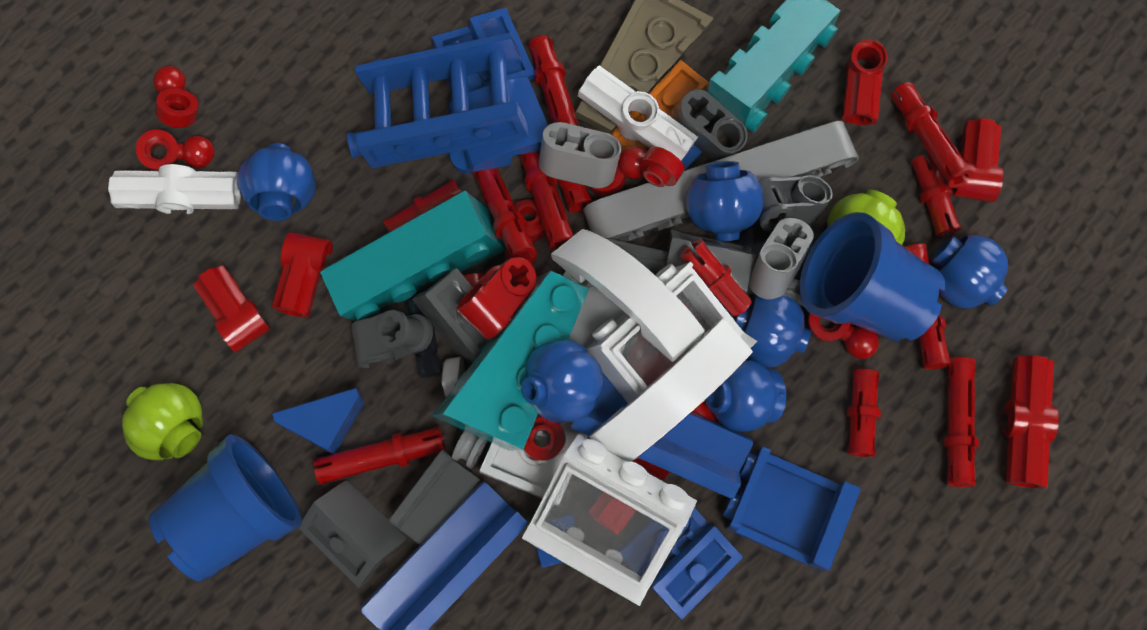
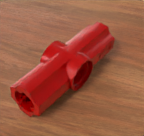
(1030, 422)

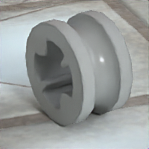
(469, 448)

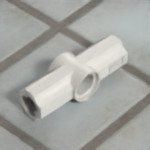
(616, 99)
(174, 189)

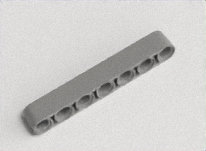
(648, 206)

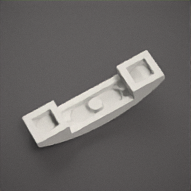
(633, 289)
(674, 393)

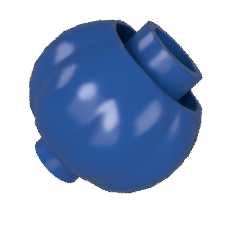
(273, 178)
(724, 200)
(971, 271)
(777, 328)
(562, 381)

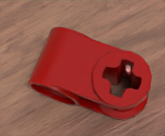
(497, 296)

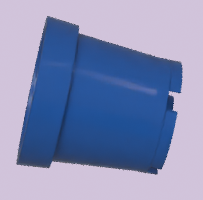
(870, 280)
(224, 510)

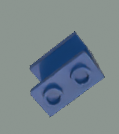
(791, 510)

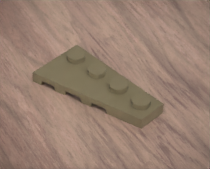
(646, 48)

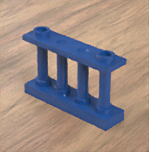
(446, 133)

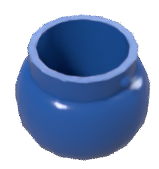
(749, 398)

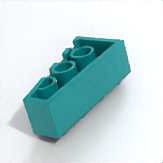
(773, 58)
(413, 257)
(489, 394)

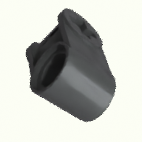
(793, 198)
(390, 337)

